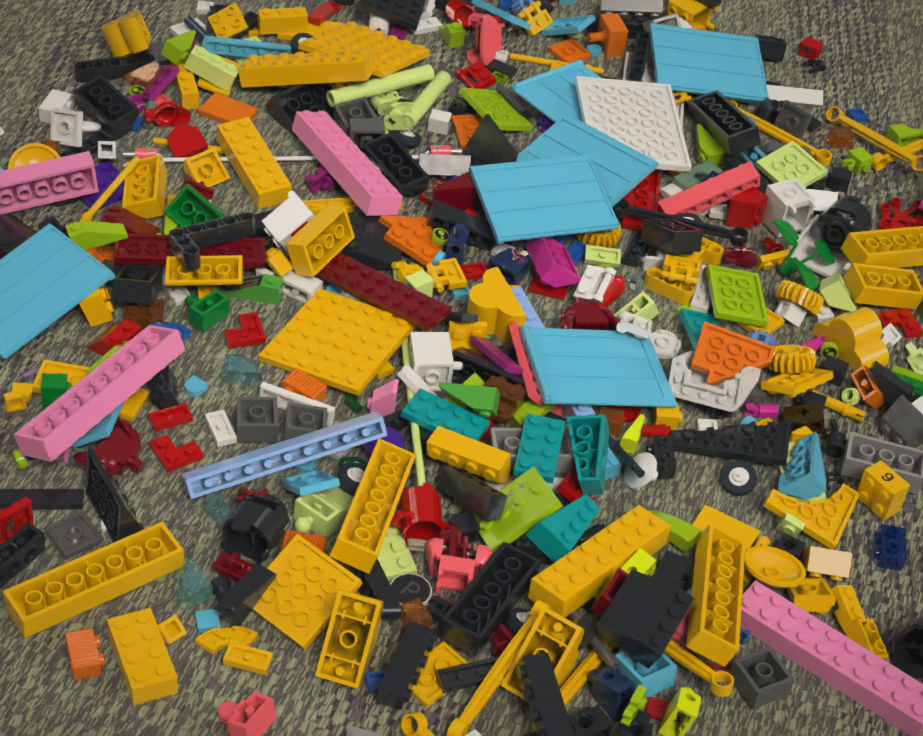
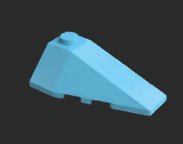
(806, 471)

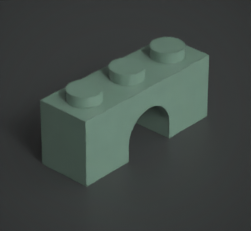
(695, 176)

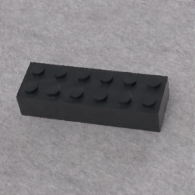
(724, 122)
(489, 598)

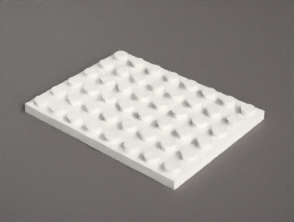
(637, 116)

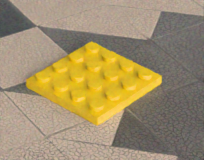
(303, 591)

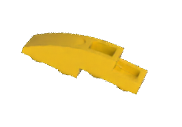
(854, 622)

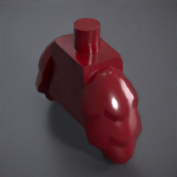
(588, 317)
(118, 450)

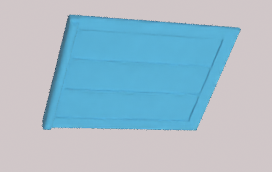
(708, 62)
(555, 90)
(615, 163)
(543, 198)
(42, 284)
(596, 368)

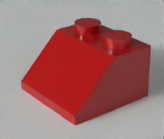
(746, 209)
(114, 335)

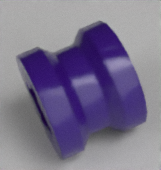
(545, 123)

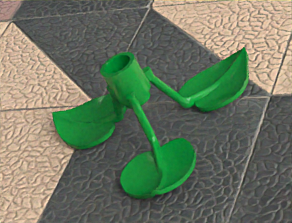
(792, 265)

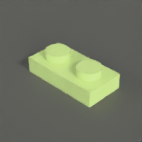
(602, 255)

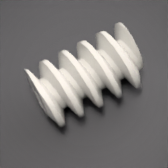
(378, 23)

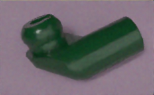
(352, 402)
(345, 459)

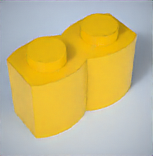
(277, 261)

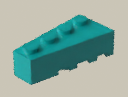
(590, 448)
(563, 529)

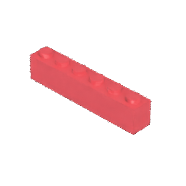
(712, 191)

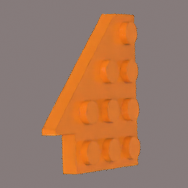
(411, 237)
(726, 353)

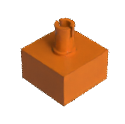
(611, 35)

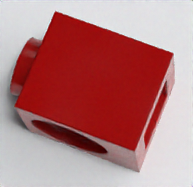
(810, 48)

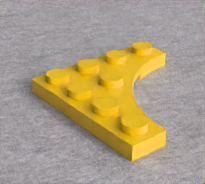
(822, 519)

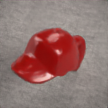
(459, 12)
(168, 114)

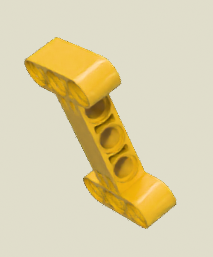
(710, 253)

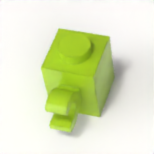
(858, 160)

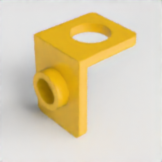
(684, 97)

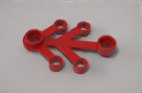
(887, 223)

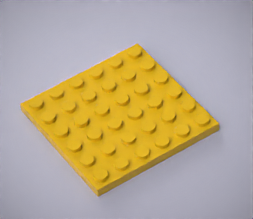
(389, 52)
(337, 341)

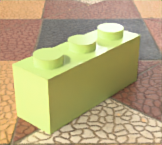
(211, 68)

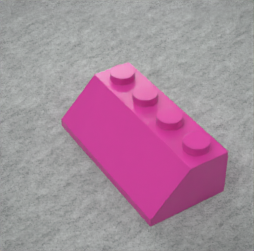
(552, 262)

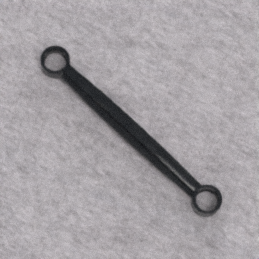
(708, 229)

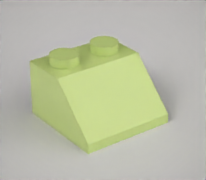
(836, 293)

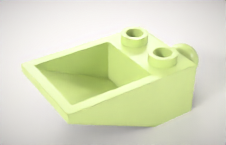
(322, 511)

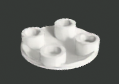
(648, 464)

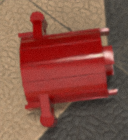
(420, 513)

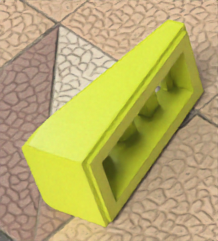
(631, 437)

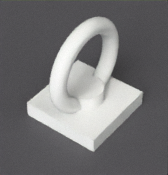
(68, 126)

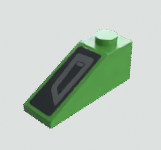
(258, 288)
(478, 399)

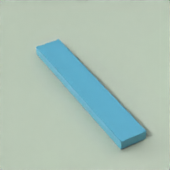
(242, 48)

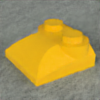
(206, 168)
(813, 595)

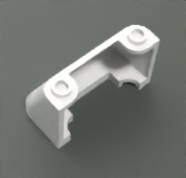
(691, 385)

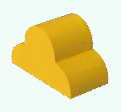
(127, 34)
(495, 304)
(857, 337)
(548, 635)
(350, 638)

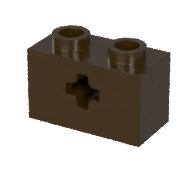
(805, 415)

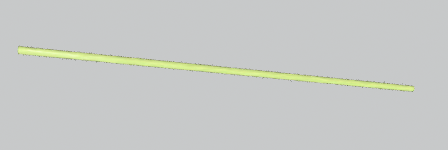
(414, 427)

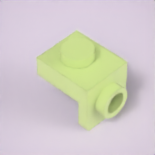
(790, 525)

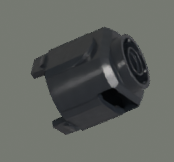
(835, 228)
(255, 527)
(903, 648)

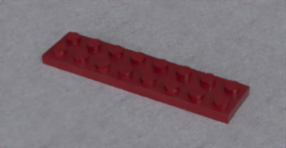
(156, 248)
(384, 292)

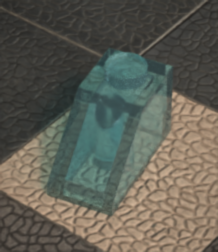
(241, 371)
(193, 585)

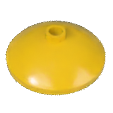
(32, 154)
(774, 567)

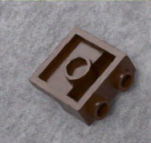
(145, 314)
(510, 399)

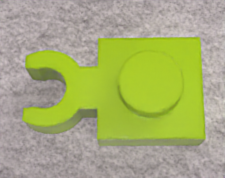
(636, 703)

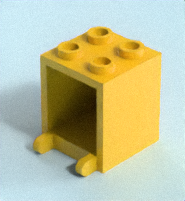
(692, 11)

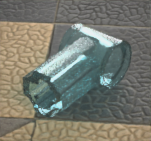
(217, 508)

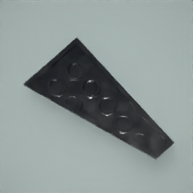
(742, 442)

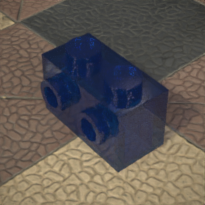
(890, 547)

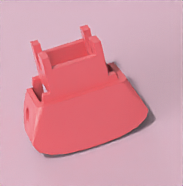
(487, 38)
(452, 571)

